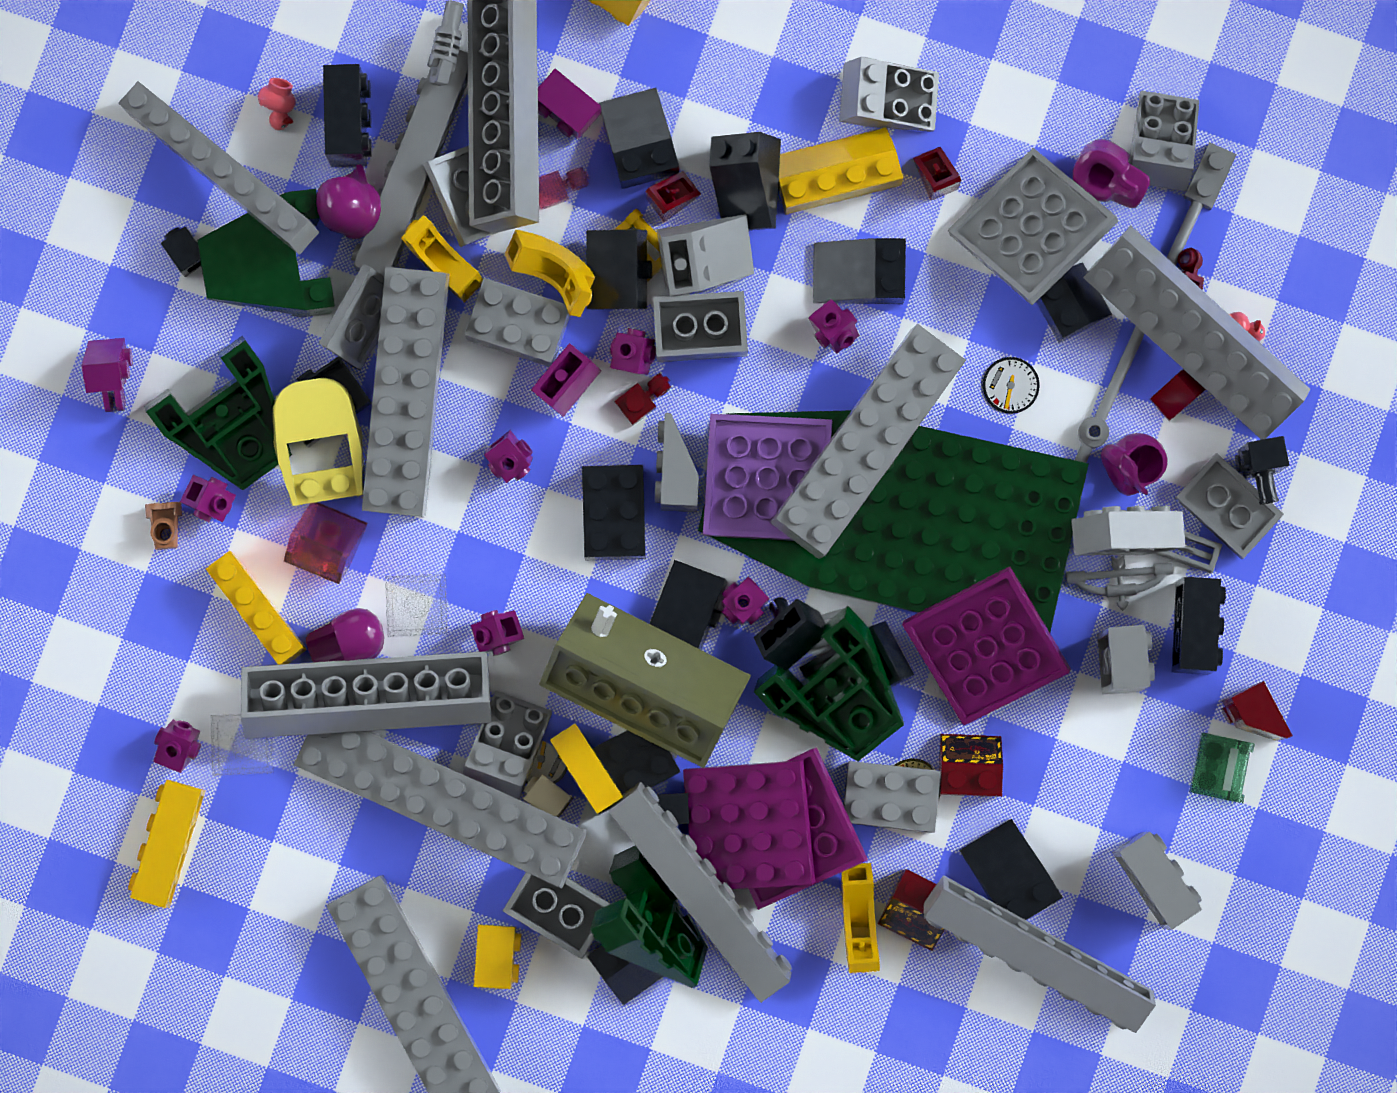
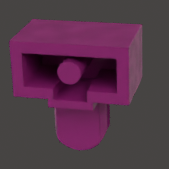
(106, 370)

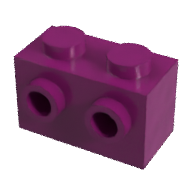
(566, 105)
(566, 380)

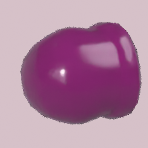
(1107, 175)
(349, 204)
(1134, 462)
(347, 637)

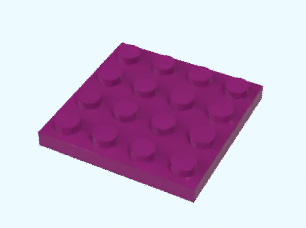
(986, 646)
(752, 823)
(832, 834)

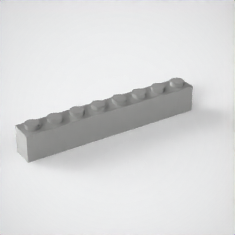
(219, 167)
(406, 175)
(701, 892)
(1039, 954)

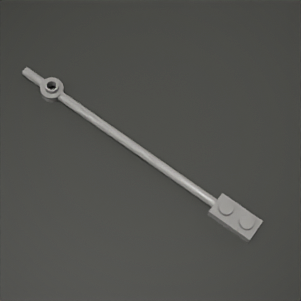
(1202, 193)

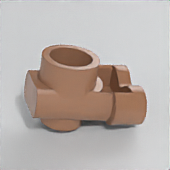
(164, 517)

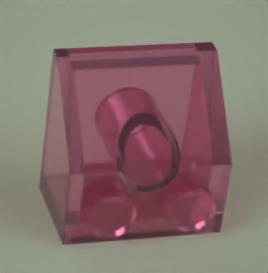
(324, 542)

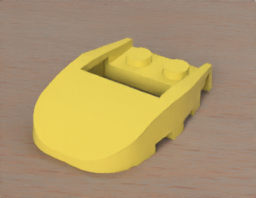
(311, 412)

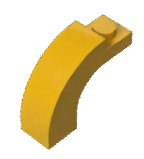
(439, 256)
(555, 265)
(586, 768)
(859, 919)

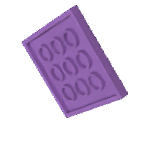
(755, 469)

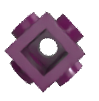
(834, 326)
(632, 352)
(509, 457)
(208, 498)
(751, 594)
(497, 632)
(177, 745)

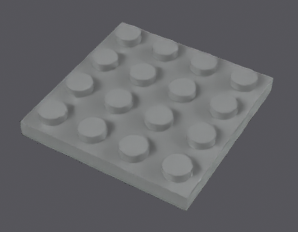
(1032, 226)

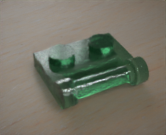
(1212, 765)

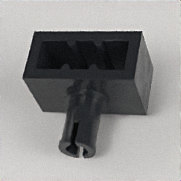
(1261, 461)
(790, 633)

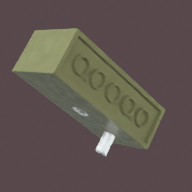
(644, 680)

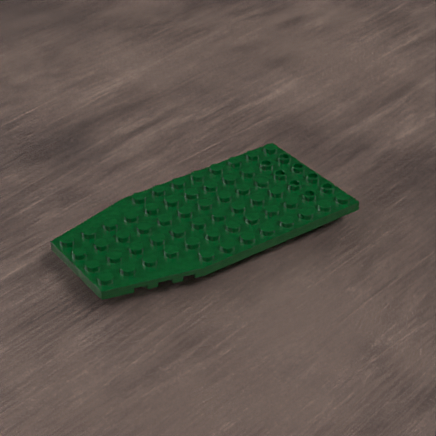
(942, 523)

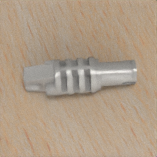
(446, 44)

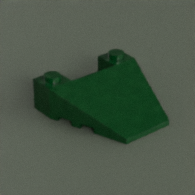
(256, 269)
(232, 426)
(843, 699)
(649, 923)

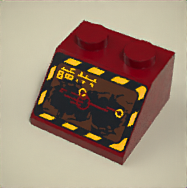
(1256, 713)
(971, 765)
(906, 911)

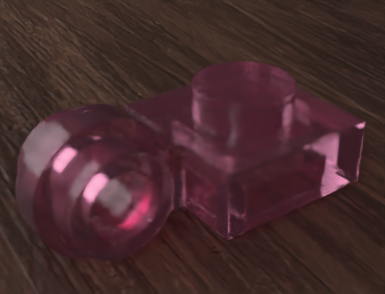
(553, 189)

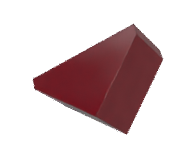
(937, 173)
(672, 195)
(1177, 394)

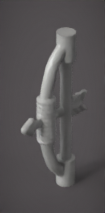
(1119, 571)

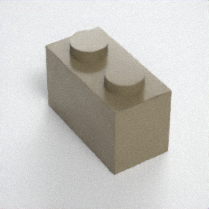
(546, 796)

